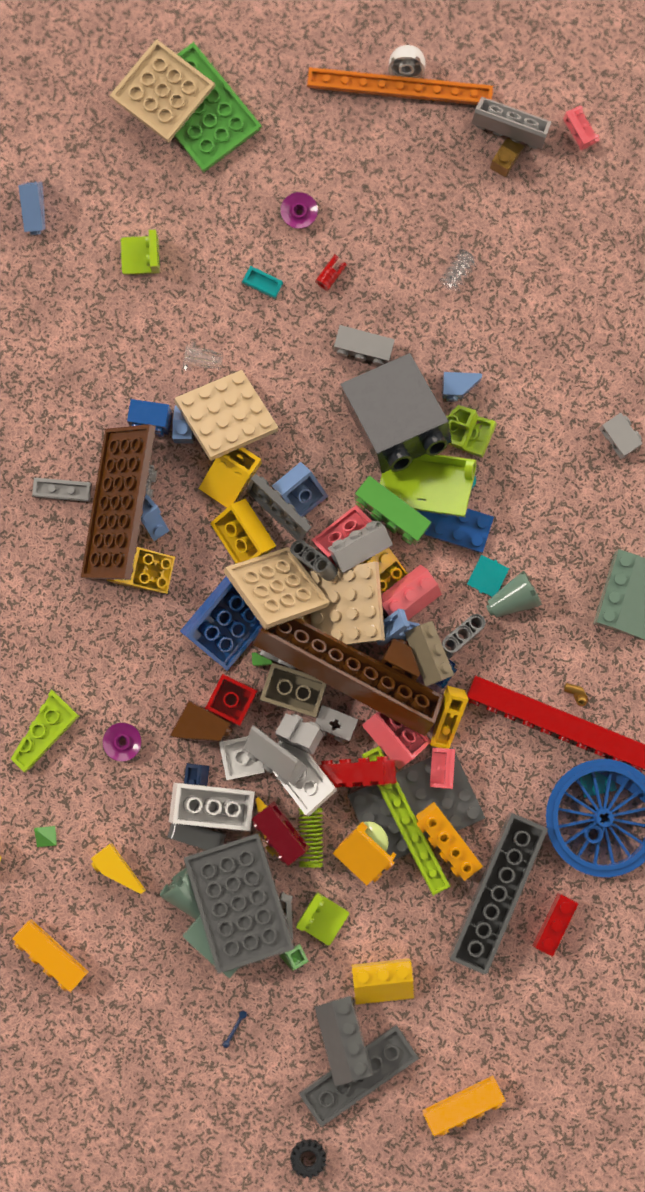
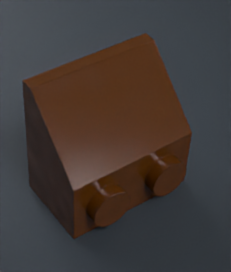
(401, 658)

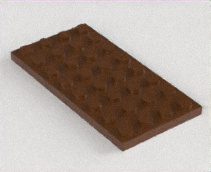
(118, 502)

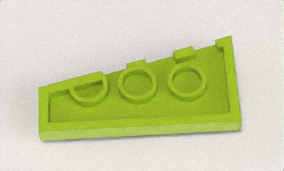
(48, 727)

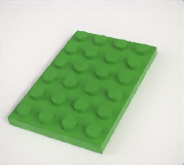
(220, 120)

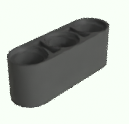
(314, 560)
(467, 630)
(196, 836)

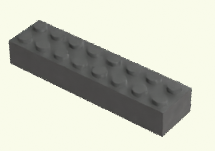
(497, 893)

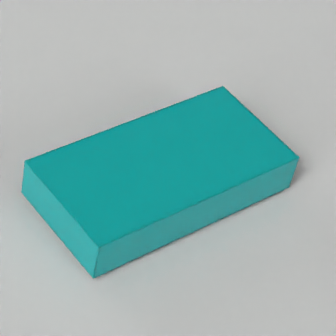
(262, 282)

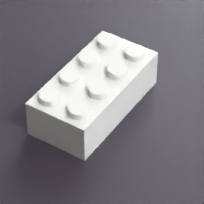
(211, 806)

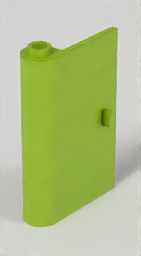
(438, 480)

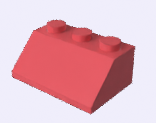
(351, 521)
(411, 593)
(395, 739)

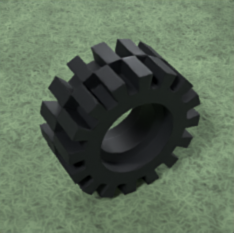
(299, 1167)

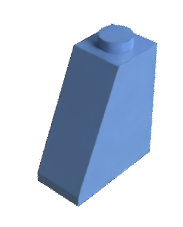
(32, 207)

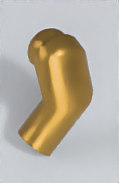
(578, 693)

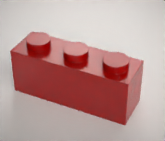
(555, 924)

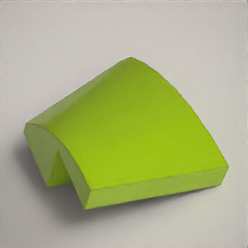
(466, 433)

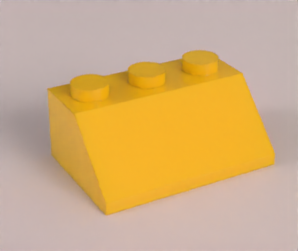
(242, 532)
(383, 981)

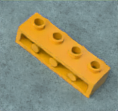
(449, 841)
(50, 956)
(463, 1106)

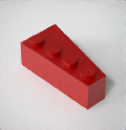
(361, 772)

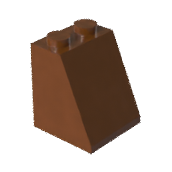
(201, 725)

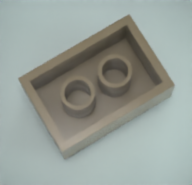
(293, 690)

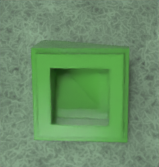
(258, 660)
(45, 836)
(294, 958)

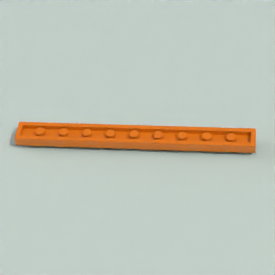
(398, 86)

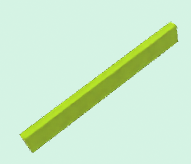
(411, 832)

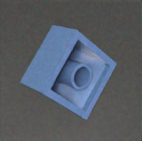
(300, 489)

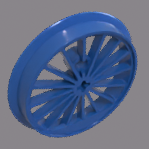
(623, 775)

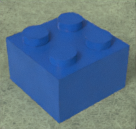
(150, 413)

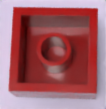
(231, 699)

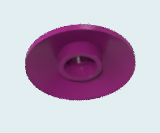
(299, 201)
(112, 737)

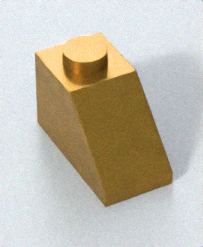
(506, 157)

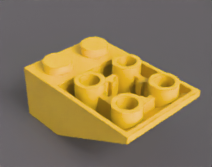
(230, 476)
(389, 568)
(150, 571)

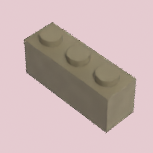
(429, 653)

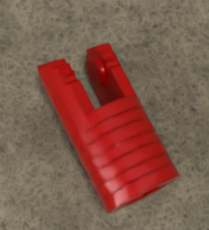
(329, 275)

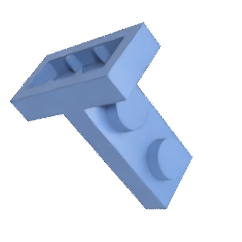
(152, 519)
(395, 626)

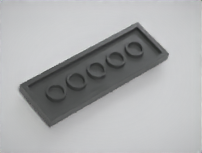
(388, 1057)

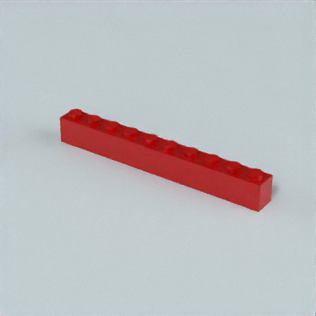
(557, 722)

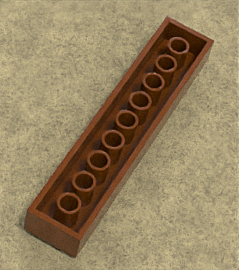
(352, 673)

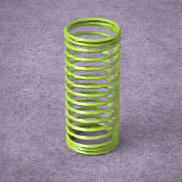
(315, 820)

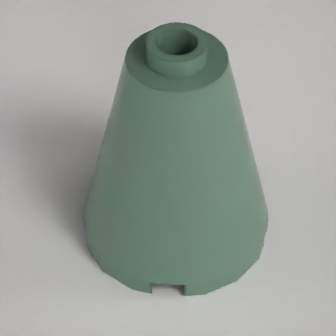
(514, 597)
(181, 894)

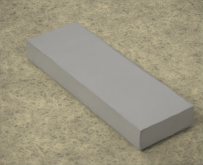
(61, 489)

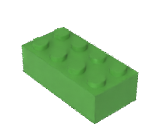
(392, 511)

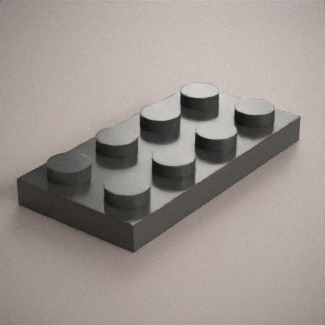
(282, 512)

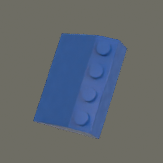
(223, 625)

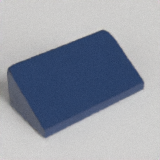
(196, 774)

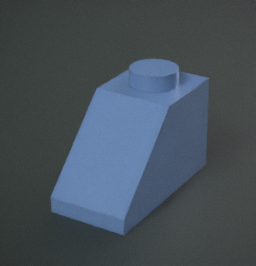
(457, 385)
(181, 431)

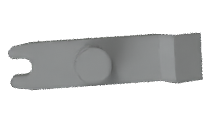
(287, 898)

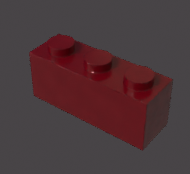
(280, 834)

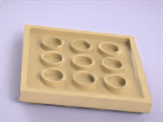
(162, 90)
(226, 415)
(276, 587)
(354, 605)

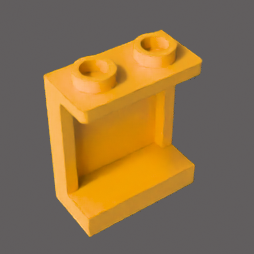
(363, 855)

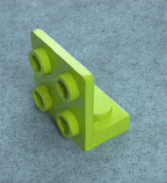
(140, 254)
(322, 919)

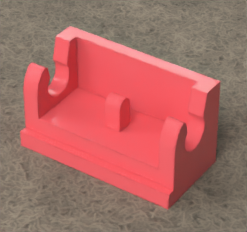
(580, 128)
(442, 768)

